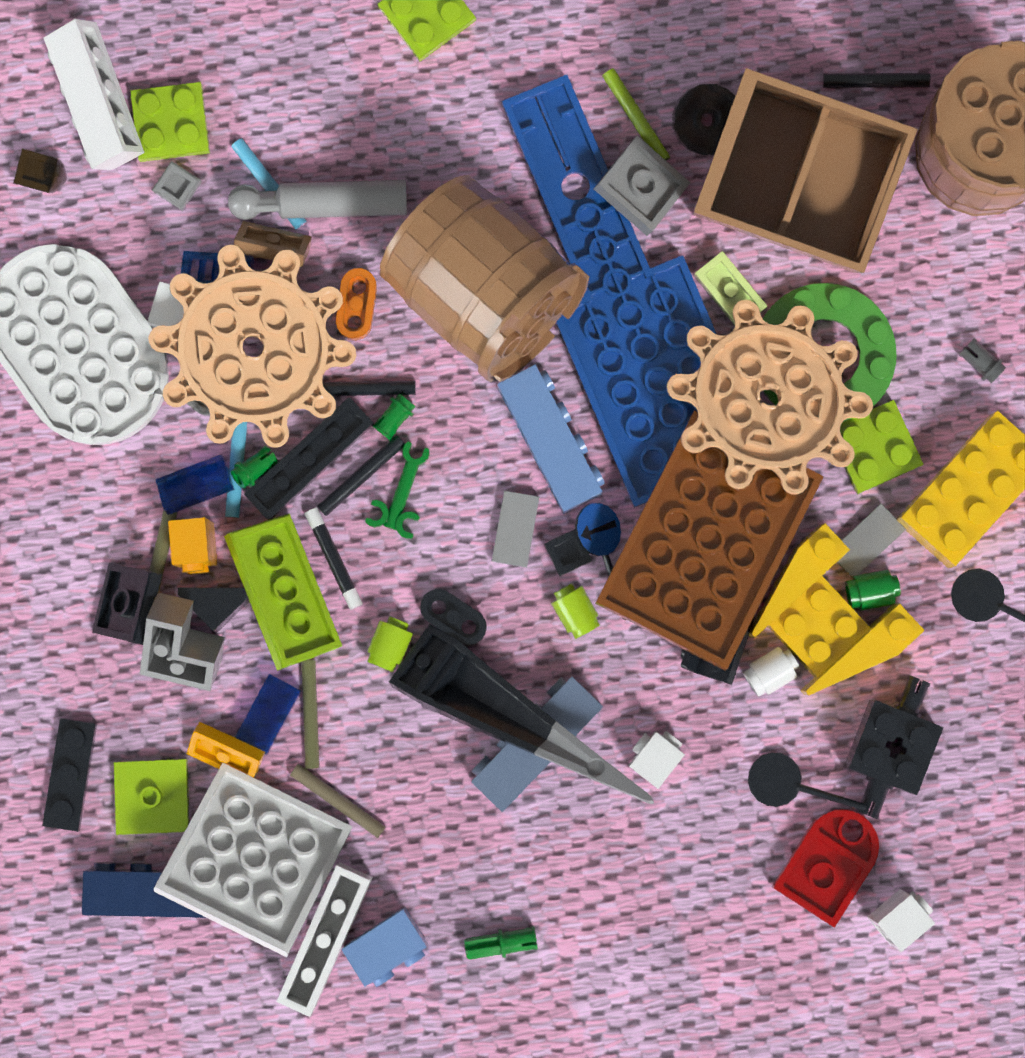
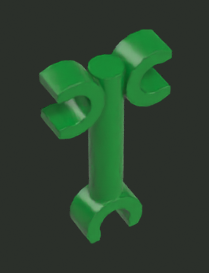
(393, 517)

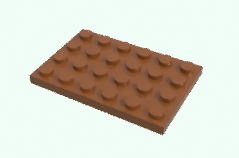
(704, 553)

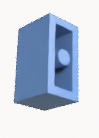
(386, 947)

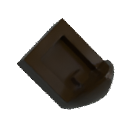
(39, 172)

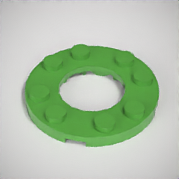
(864, 322)

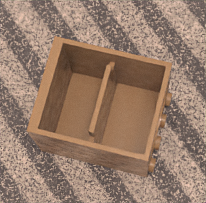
(804, 171)

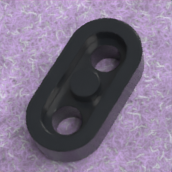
(453, 617)

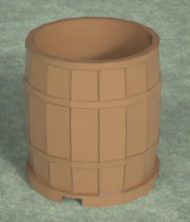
(975, 133)
(482, 277)

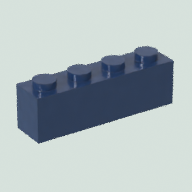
(127, 893)

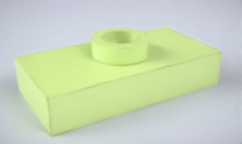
(727, 285)

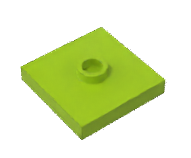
(151, 796)

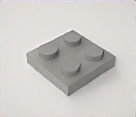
(642, 185)

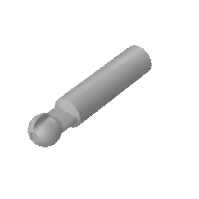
(321, 199)

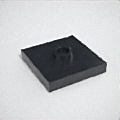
(126, 602)

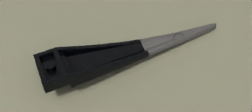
(464, 688)

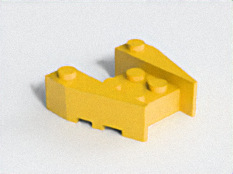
(821, 624)

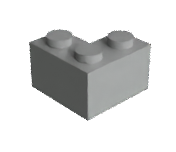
(175, 650)

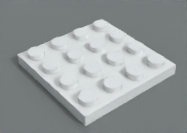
(253, 859)

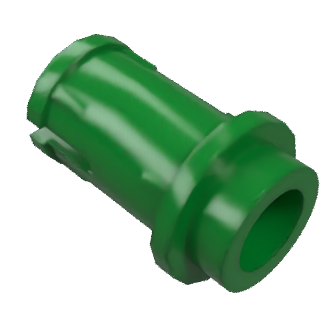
(394, 416)
(254, 467)

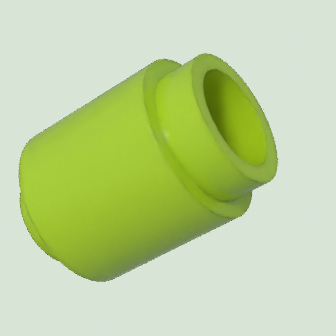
(575, 610)
(389, 644)

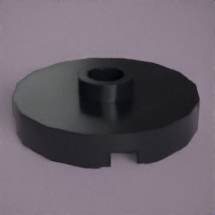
(688, 113)

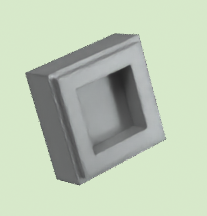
(176, 186)

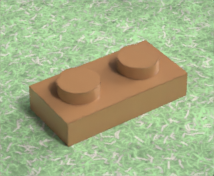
(268, 241)

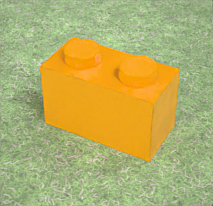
(193, 545)

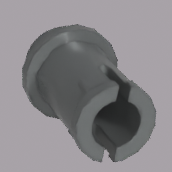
(984, 363)

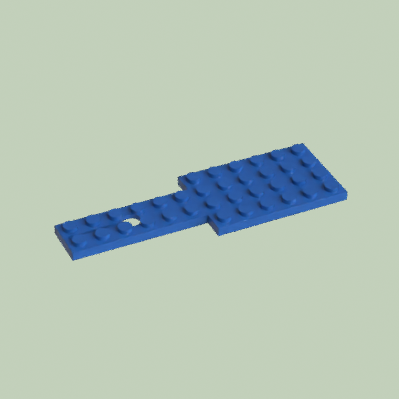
(632, 316)

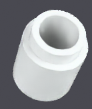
(771, 671)

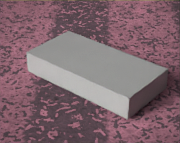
(515, 529)
(869, 540)

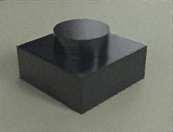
(567, 553)

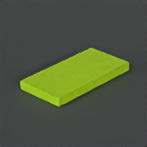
(283, 591)

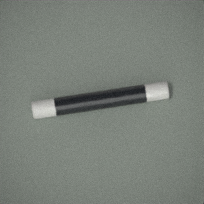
(333, 558)

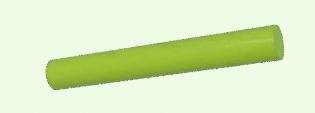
(634, 112)

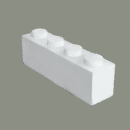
(93, 95)
(324, 939)

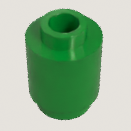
(872, 590)

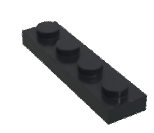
(309, 459)

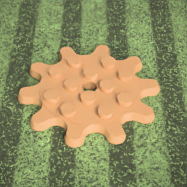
(259, 306)
(778, 360)

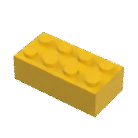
(969, 491)

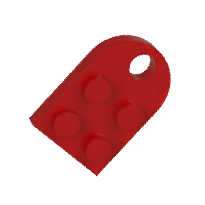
(828, 868)

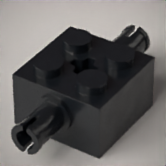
(914, 736)

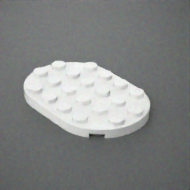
(78, 346)

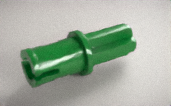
(501, 943)

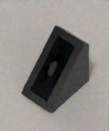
(215, 605)

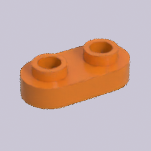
(356, 305)

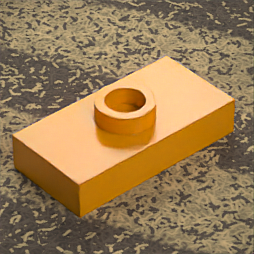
(218, 747)

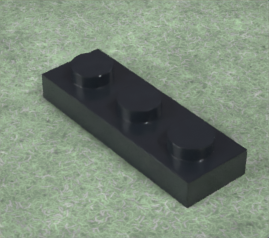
(69, 775)

